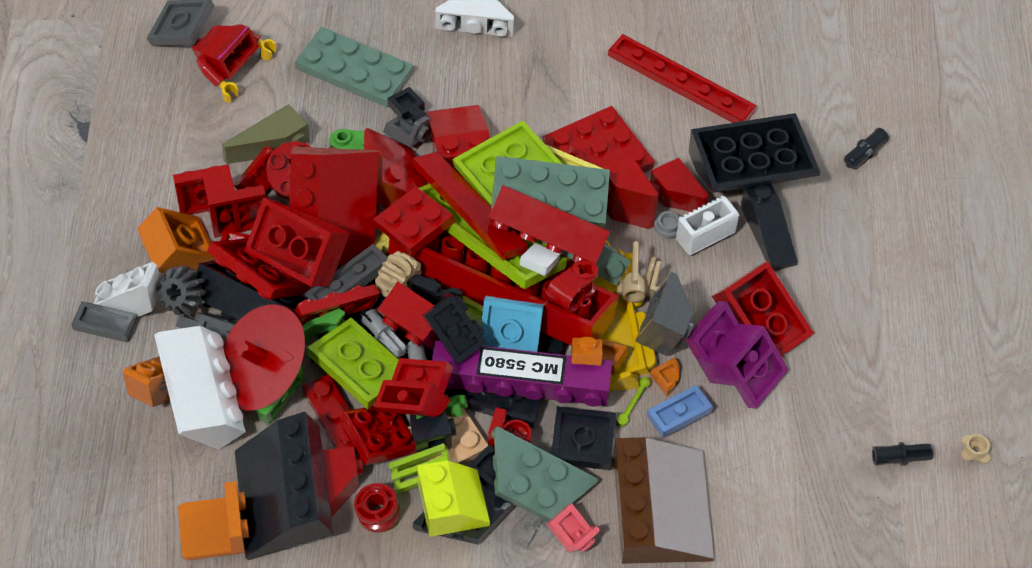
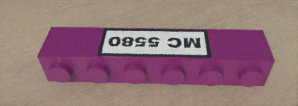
(528, 375)

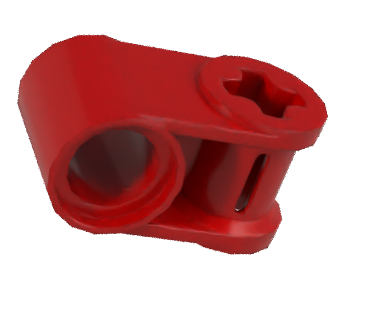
(573, 285)

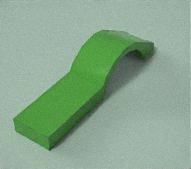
(317, 326)

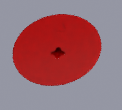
(266, 338)

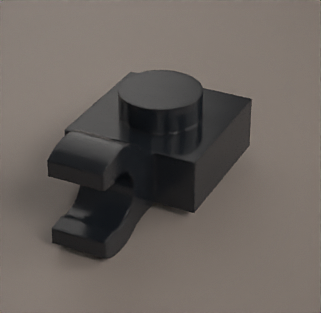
(407, 105)
(429, 287)

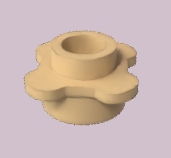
(976, 441)

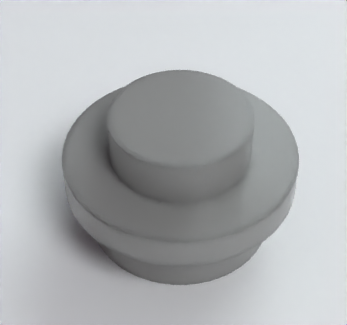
(666, 224)

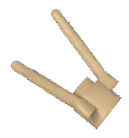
(633, 286)

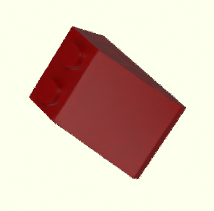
(456, 131)
(395, 168)
(296, 243)
(763, 301)

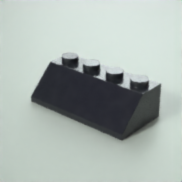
(234, 296)

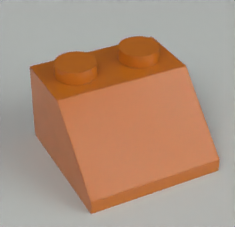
(174, 239)

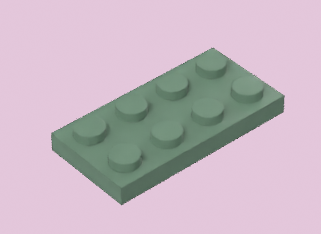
(354, 66)
(567, 187)

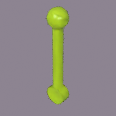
(622, 419)

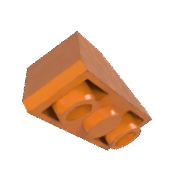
(147, 382)

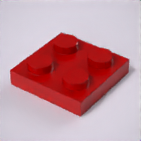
(414, 220)

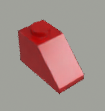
(678, 186)
(341, 475)

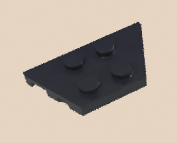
(496, 506)

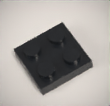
(584, 437)

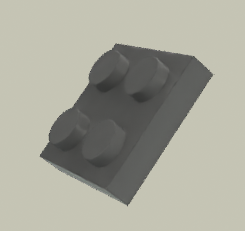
(180, 22)

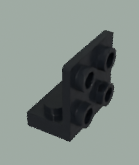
(453, 327)

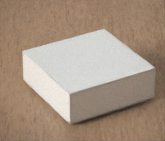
(539, 259)

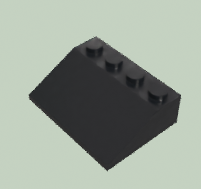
(752, 153)
(284, 486)

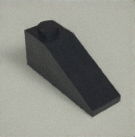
(769, 225)

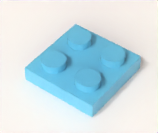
(511, 324)

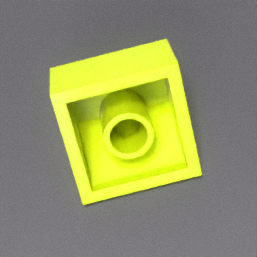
(451, 498)

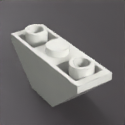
(475, 17)
(131, 291)

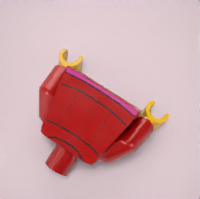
(226, 51)

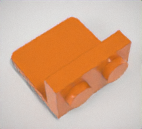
(213, 525)

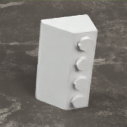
(200, 385)

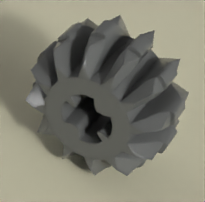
(181, 290)

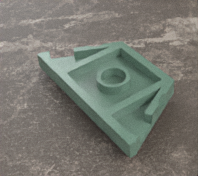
(535, 477)

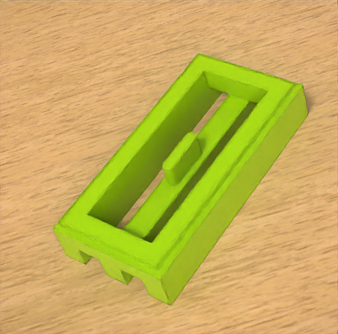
(412, 460)

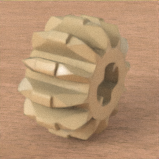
(398, 268)

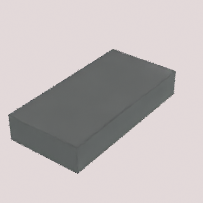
(104, 321)

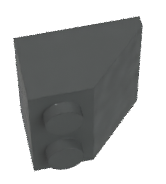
(667, 317)

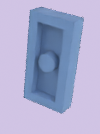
(679, 411)

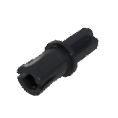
(866, 148)
(901, 453)

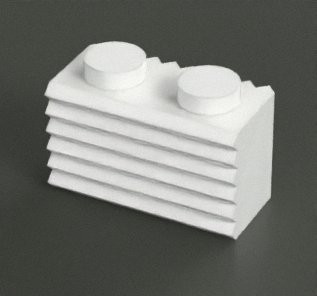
(706, 225)

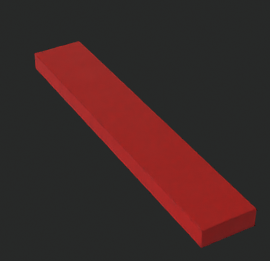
(681, 80)
(468, 205)

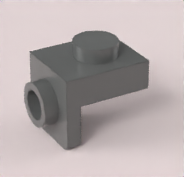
(407, 133)

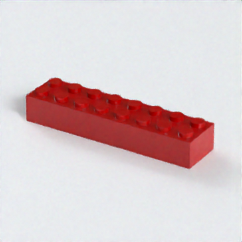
(461, 268)

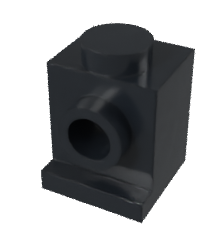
(432, 431)

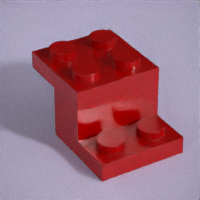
(214, 192)

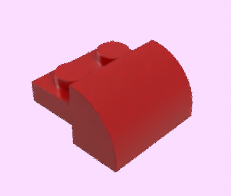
(415, 388)

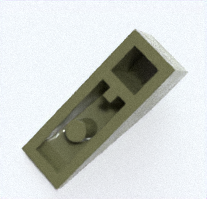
(272, 131)

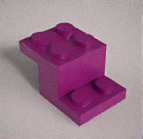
(736, 354)

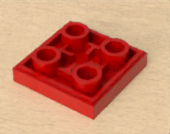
(377, 434)

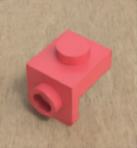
(572, 529)

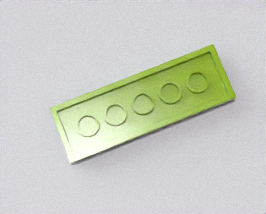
(509, 267)

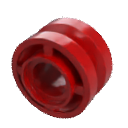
(381, 519)

